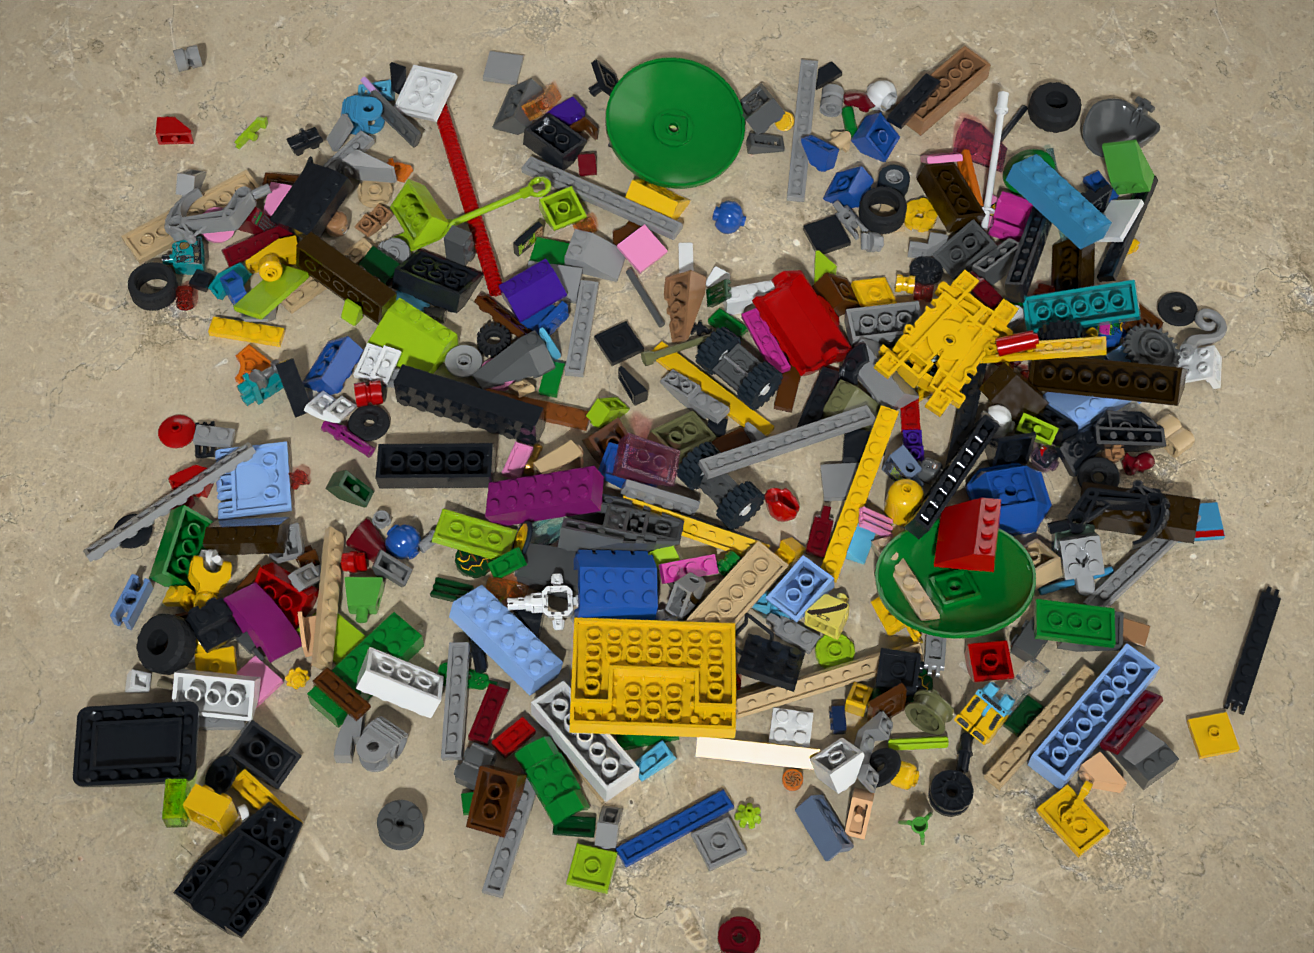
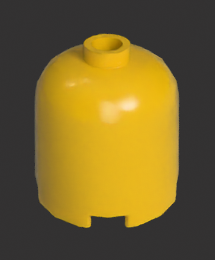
(903, 500)

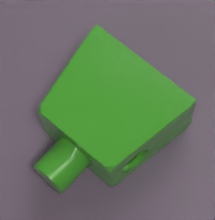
(364, 596)

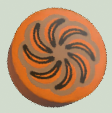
(792, 780)

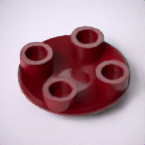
(858, 99)

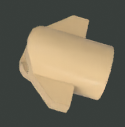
(841, 140)

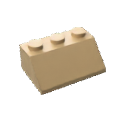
(1046, 562)

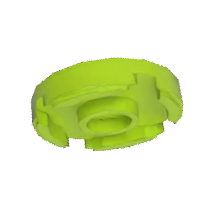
(834, 652)

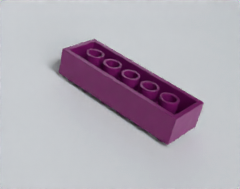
(545, 496)

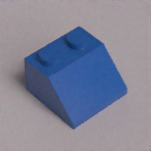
(875, 137)
(849, 187)

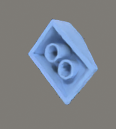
(800, 588)

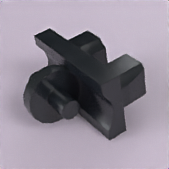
(304, 140)

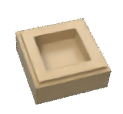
(521, 388)

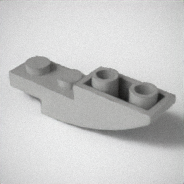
(693, 398)

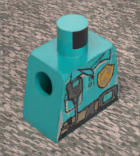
(186, 257)

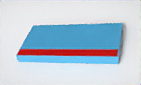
(1210, 525)

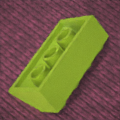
(418, 213)

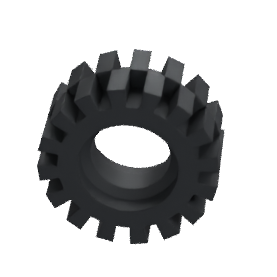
(493, 331)

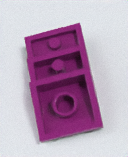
(263, 621)

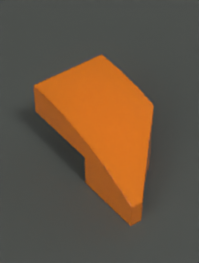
(401, 170)

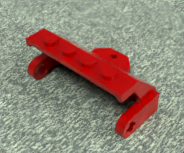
(802, 323)

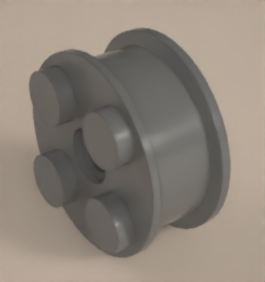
(400, 813)

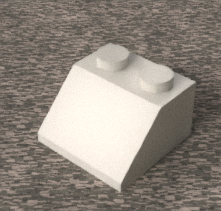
(838, 765)

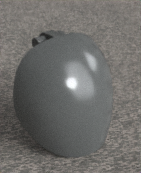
(1119, 121)

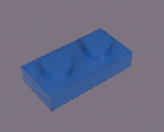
(1096, 181)

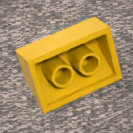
(657, 198)

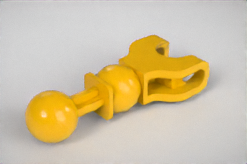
(207, 584)

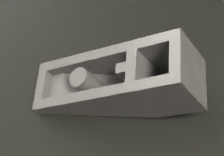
(367, 168)

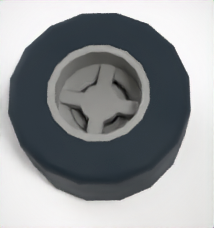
(894, 177)

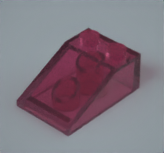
(979, 142)
(646, 461)

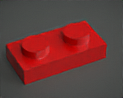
(910, 416)
(513, 737)

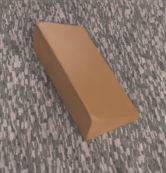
(1135, 632)

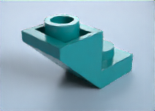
(216, 286)

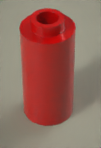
(1016, 343)

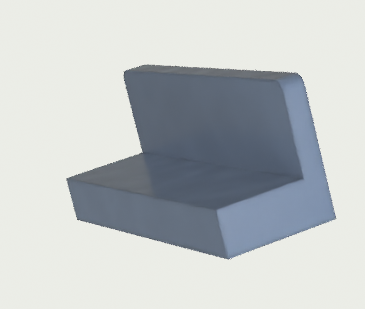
(823, 827)

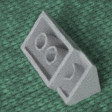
(887, 392)

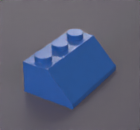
(333, 366)

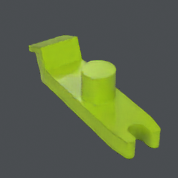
(250, 132)

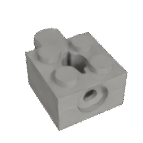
(1081, 560)

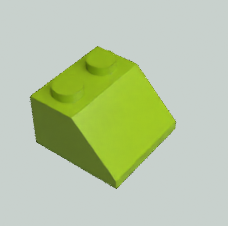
(561, 209)

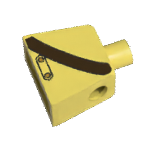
(828, 615)

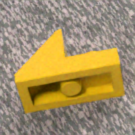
(790, 550)
(858, 699)

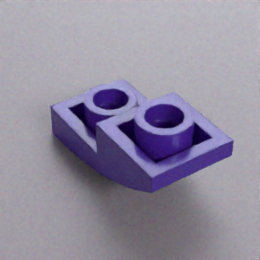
(913, 442)

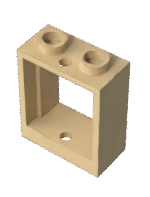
(563, 458)

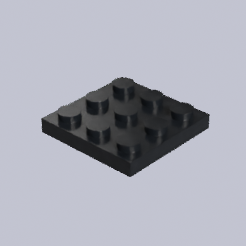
(770, 662)

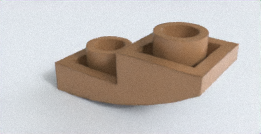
(374, 221)

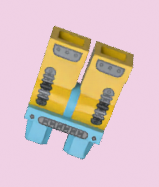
(985, 713)

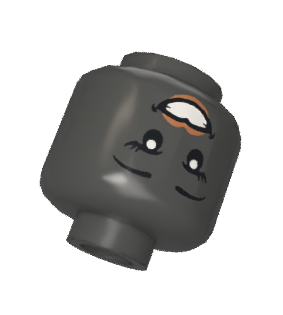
(930, 470)

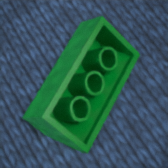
(178, 545)

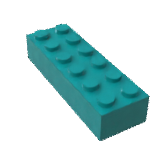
(1087, 306)

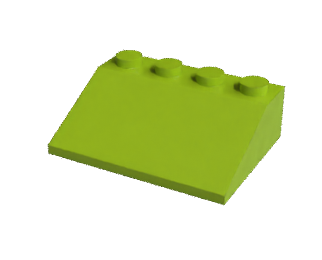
(416, 335)

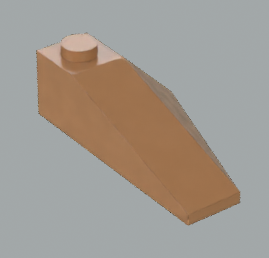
(684, 297)

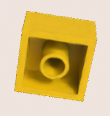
(210, 809)

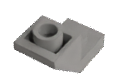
(920, 249)

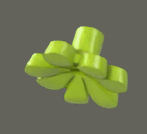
(748, 815)

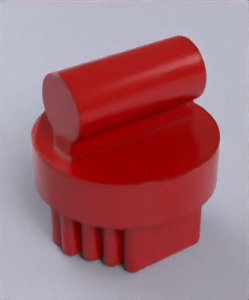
(353, 562)

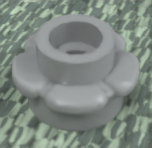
(381, 514)

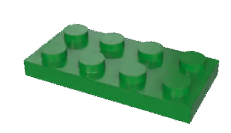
(1074, 623)

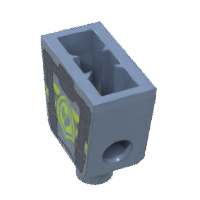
(902, 466)

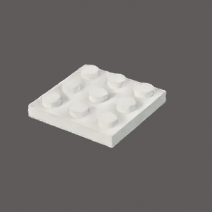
(425, 93)

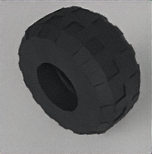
(1054, 119)
(152, 644)

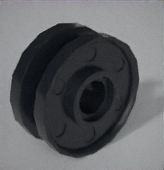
(956, 782)

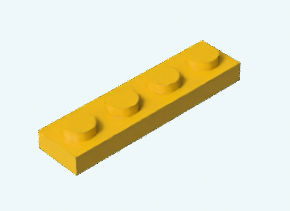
(246, 331)
(256, 793)

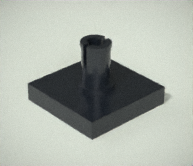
(605, 79)

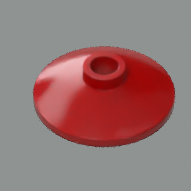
(180, 437)

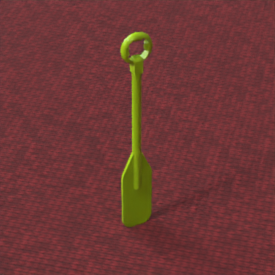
(523, 193)

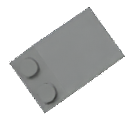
(594, 256)

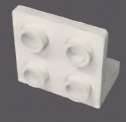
(1203, 365)

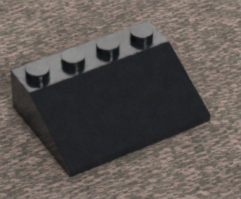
(312, 200)
(436, 280)

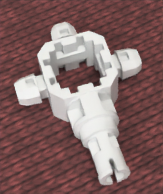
(539, 602)

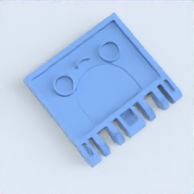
(256, 485)

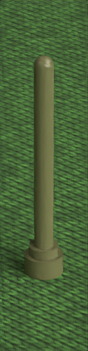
(649, 357)

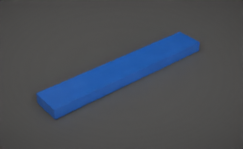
(674, 828)

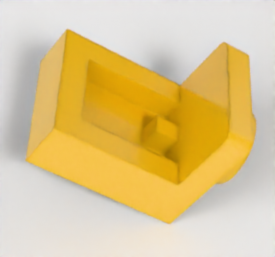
(179, 597)

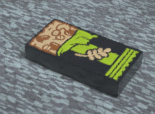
(527, 239)

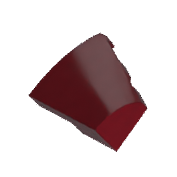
(367, 540)

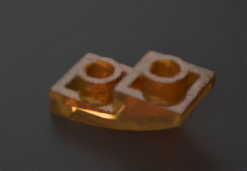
(506, 588)

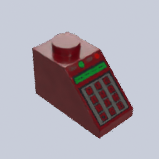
(256, 222)

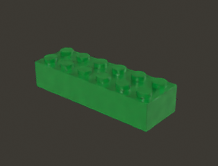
(392, 637)

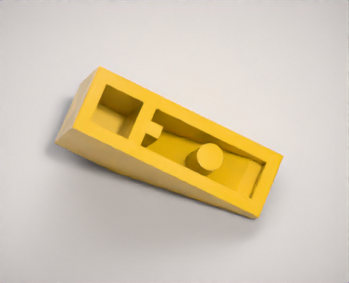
(281, 248)

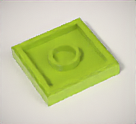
(592, 868)

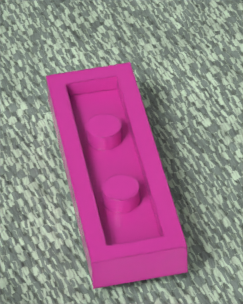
(699, 566)

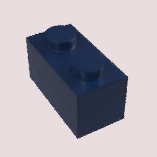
(838, 718)

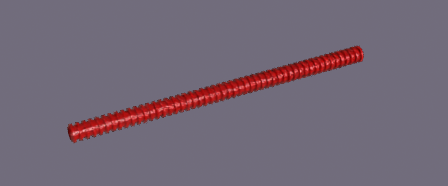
(469, 202)

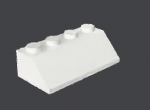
(400, 683)
(218, 693)

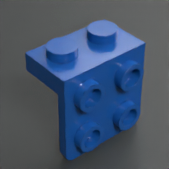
(548, 318)

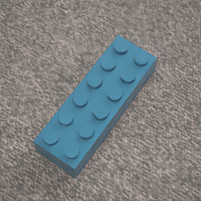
(1058, 201)

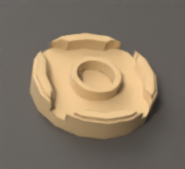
(373, 192)

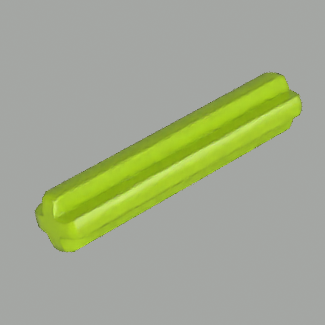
(918, 743)

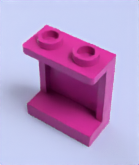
(1009, 217)

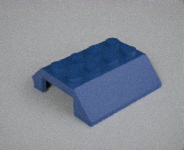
(616, 585)

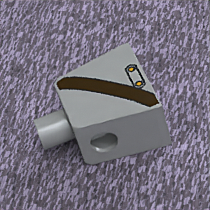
(690, 590)

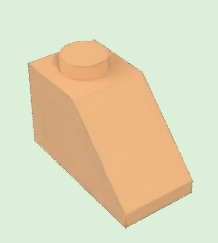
(1102, 774)
(859, 813)

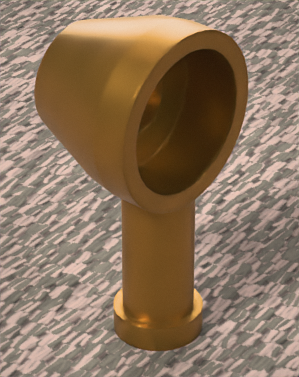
(529, 469)

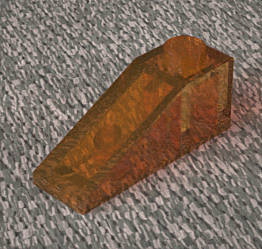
(541, 102)

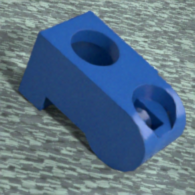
(234, 289)

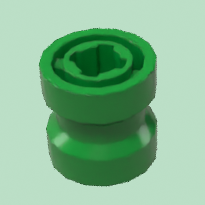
(728, 563)

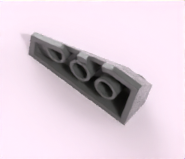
(520, 360)

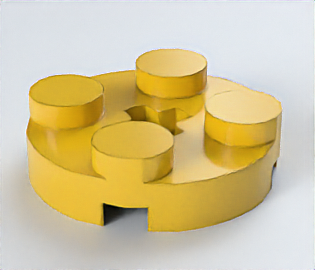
(923, 207)

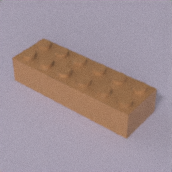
(958, 79)

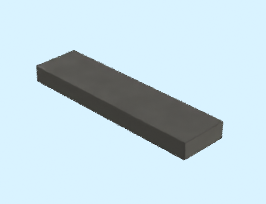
(397, 120)

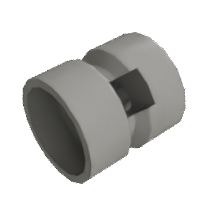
(187, 58)
(831, 100)

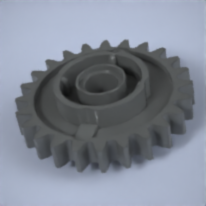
(1150, 346)

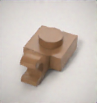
(1114, 454)

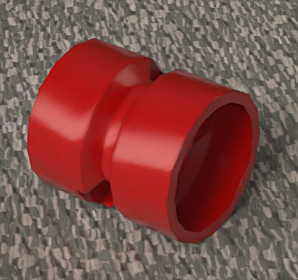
(368, 393)

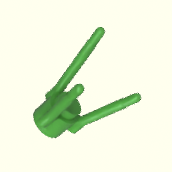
(918, 825)

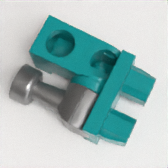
(260, 384)

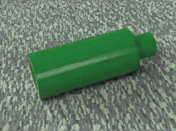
(849, 120)

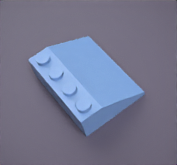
(1082, 409)

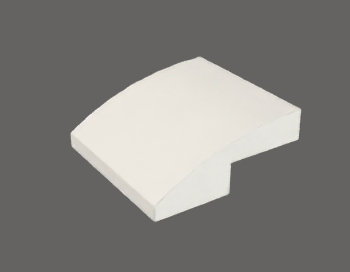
(377, 363)
(328, 408)

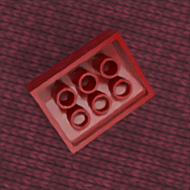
(969, 535)

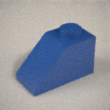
(820, 153)

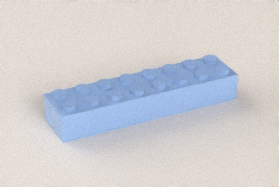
(1093, 716)

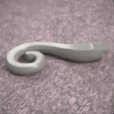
(1192, 342)

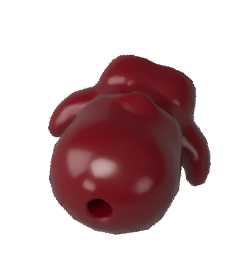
(1137, 464)

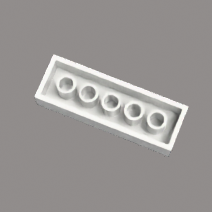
(594, 755)

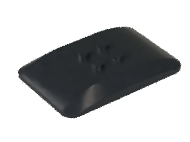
(136, 744)

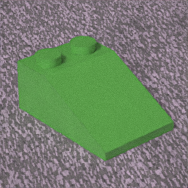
(1127, 167)

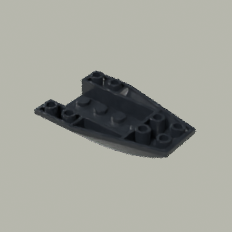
(241, 872)

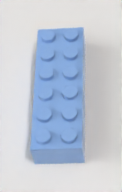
(505, 639)

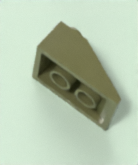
(849, 397)
(682, 434)

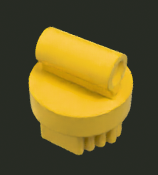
(786, 122)

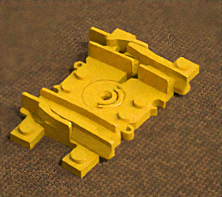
(972, 333)

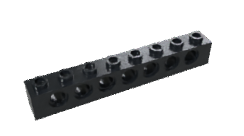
(1027, 257)
(951, 477)

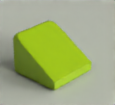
(352, 312)

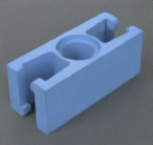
(134, 609)

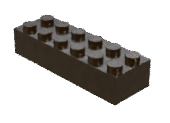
(344, 277)
(1179, 527)

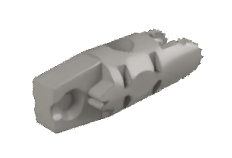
(848, 219)

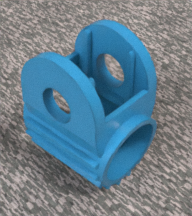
(360, 112)

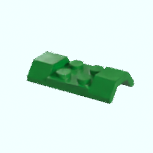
(551, 779)

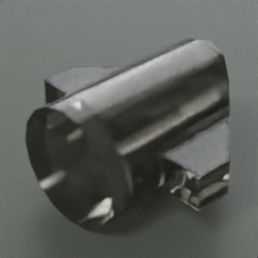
(437, 313)

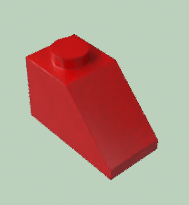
(172, 131)

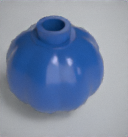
(728, 217)
(403, 541)

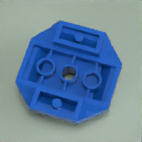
(1030, 498)

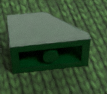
(349, 488)

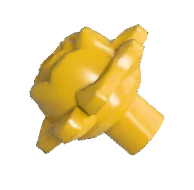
(297, 678)

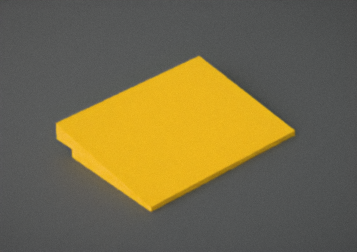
(653, 678)

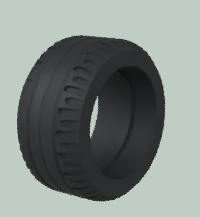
(886, 196)
(150, 272)

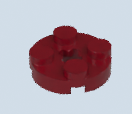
(736, 926)

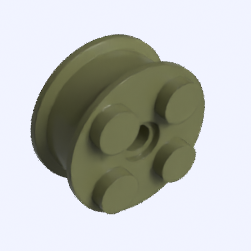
(929, 712)

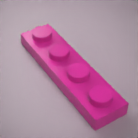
(765, 340)

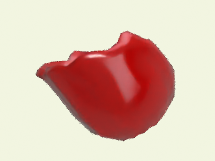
(781, 504)

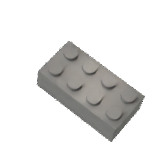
(880, 322)

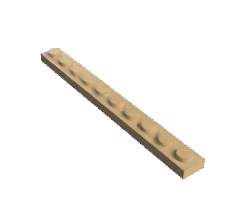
(815, 683)

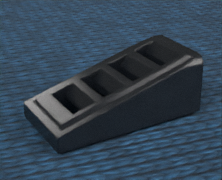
(635, 390)

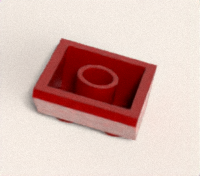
(989, 661)

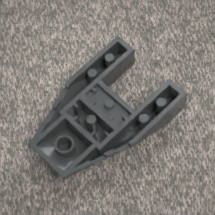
(622, 528)

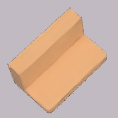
(307, 631)

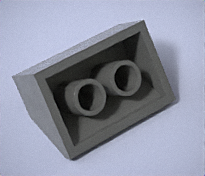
(511, 115)

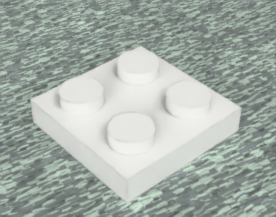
(791, 727)

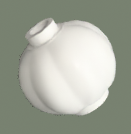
(882, 94)
(1001, 416)

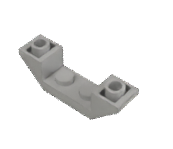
(874, 730)

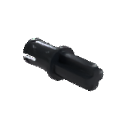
(478, 657)
(964, 752)

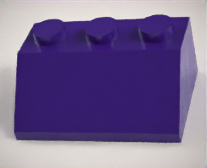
(532, 290)

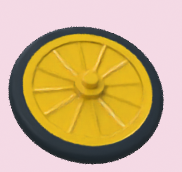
(523, 537)

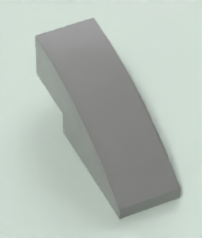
(347, 737)

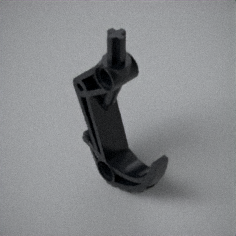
(1096, 500)

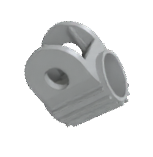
(380, 744)

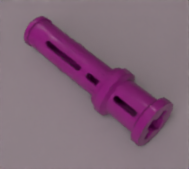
(339, 434)

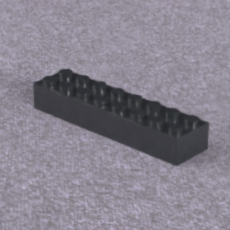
(469, 405)

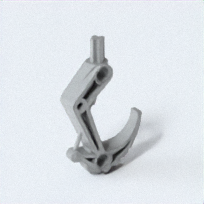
(227, 219)

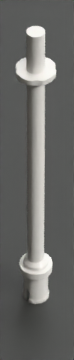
(1001, 110)

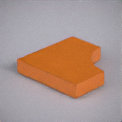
(249, 360)

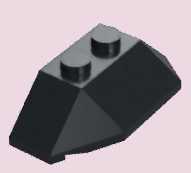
(1130, 429)

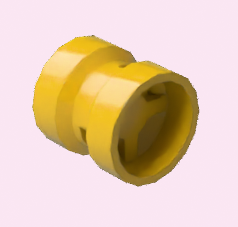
(904, 284)

